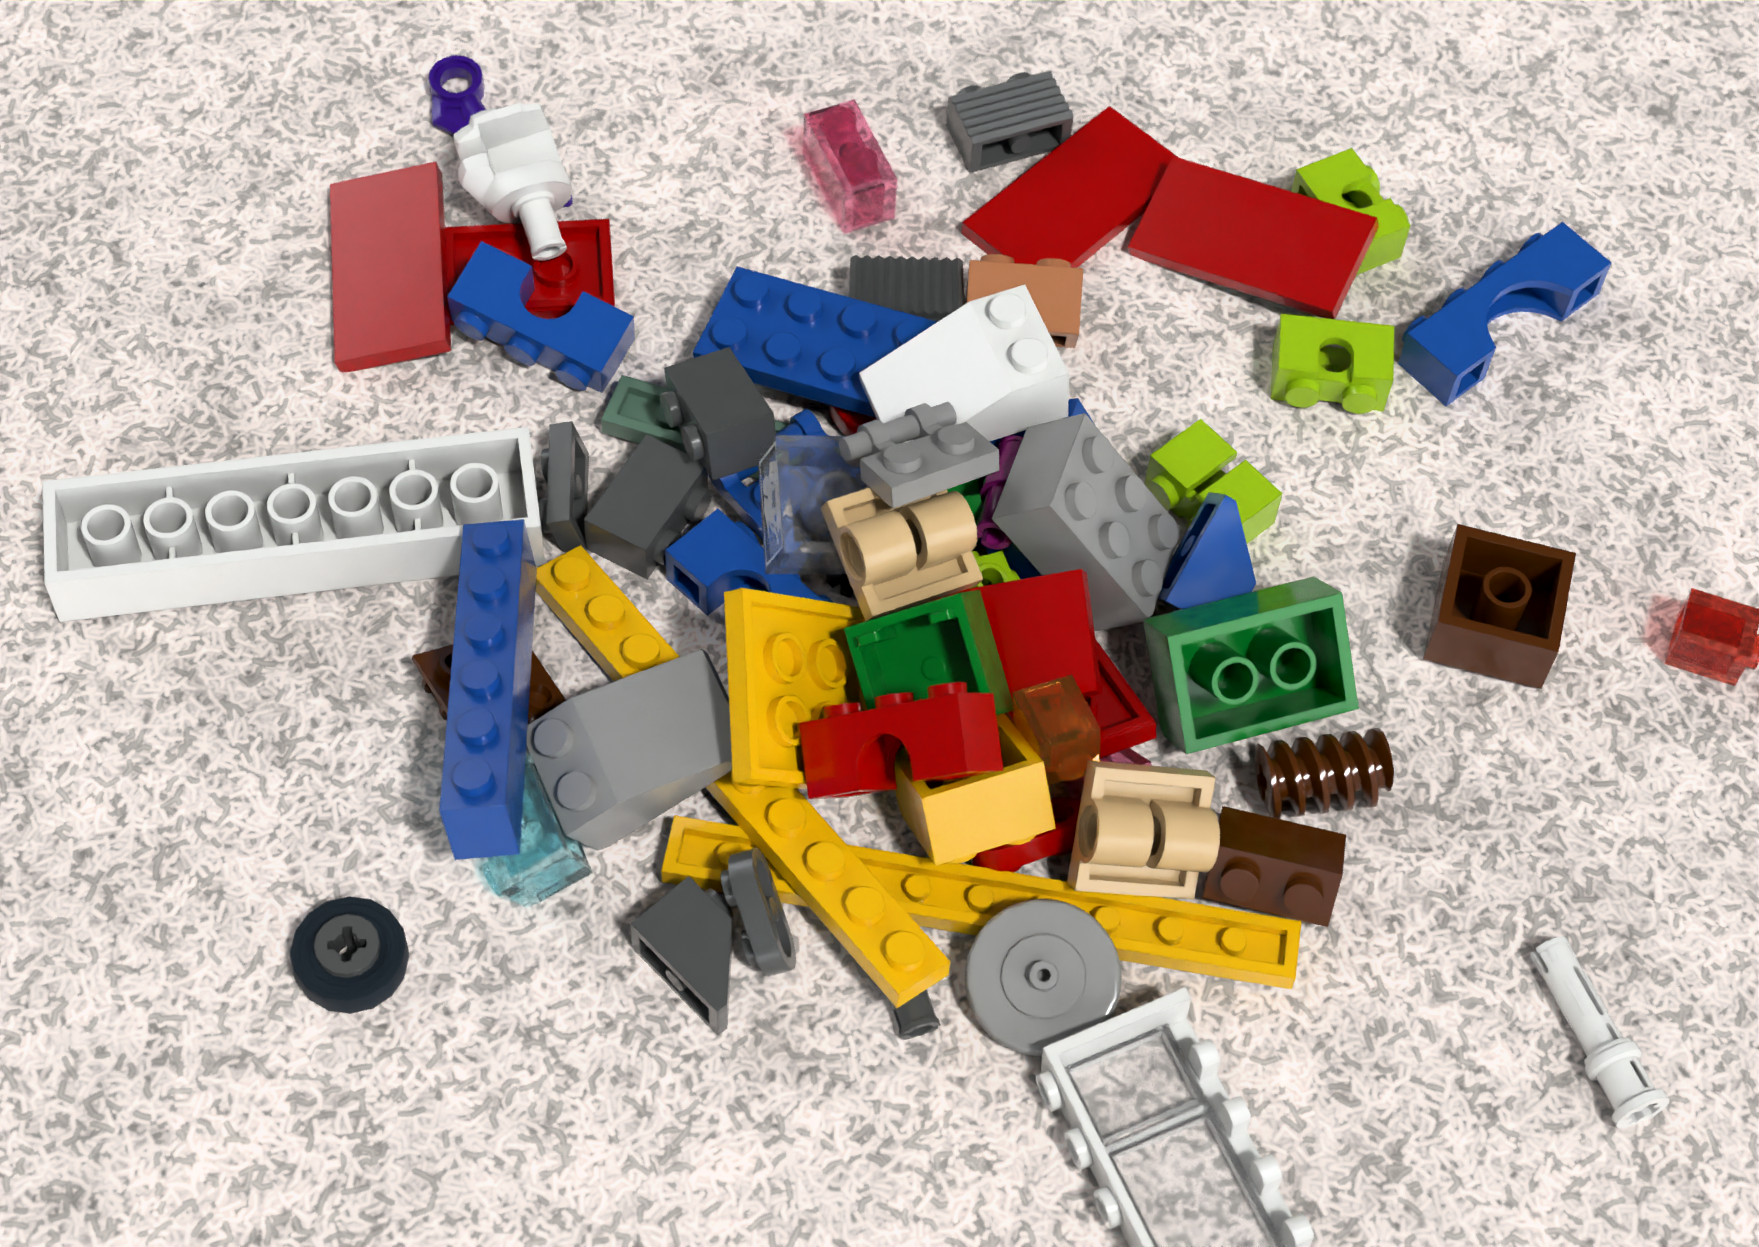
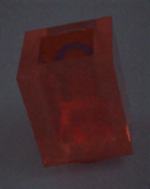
(1714, 637)

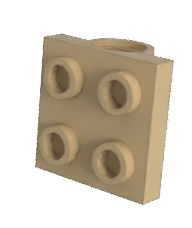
(903, 552)
(1144, 830)

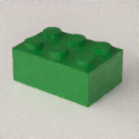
(1251, 664)

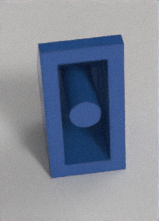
(1210, 559)

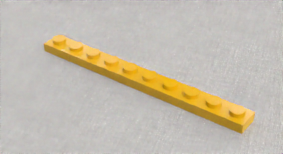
(775, 818)
(968, 896)

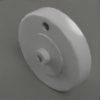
(1041, 974)

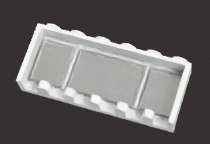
(1165, 1134)

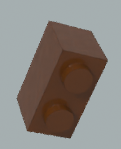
(1276, 866)

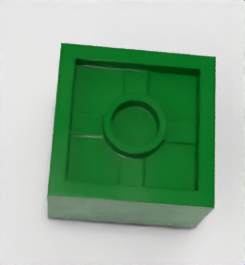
(929, 647)

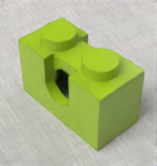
(1355, 186)
(1361, 367)

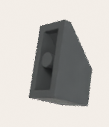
(690, 947)

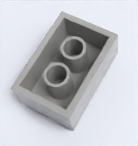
(1084, 508)

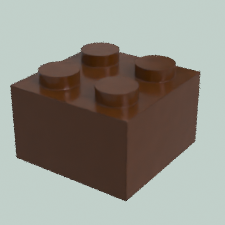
(1500, 606)

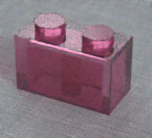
(849, 166)

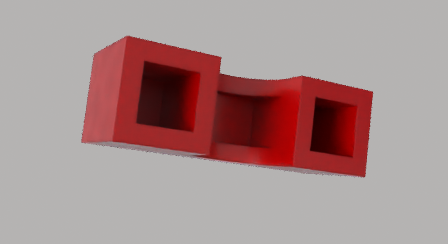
(945, 737)

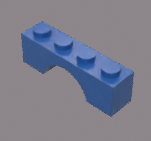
(1547, 277)

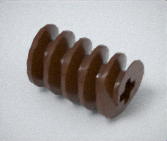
(1324, 770)

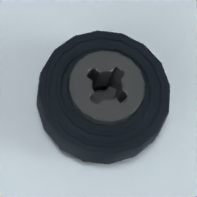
(357, 977)

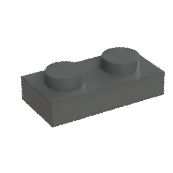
(566, 474)

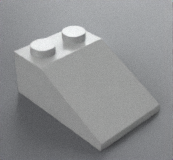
(633, 748)

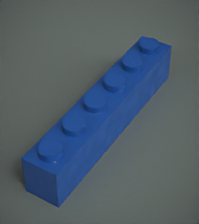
(489, 692)

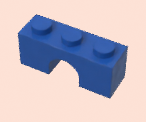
(579, 346)
(723, 558)

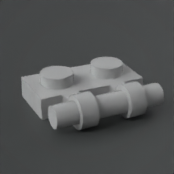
(935, 460)

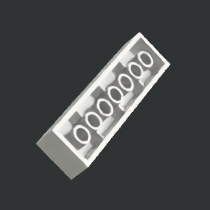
(280, 523)

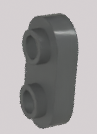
(766, 935)

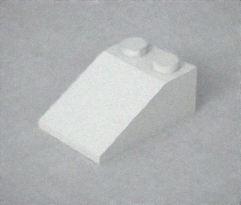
(984, 360)

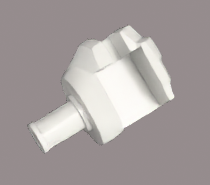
(516, 172)

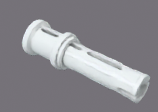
(1609, 1055)

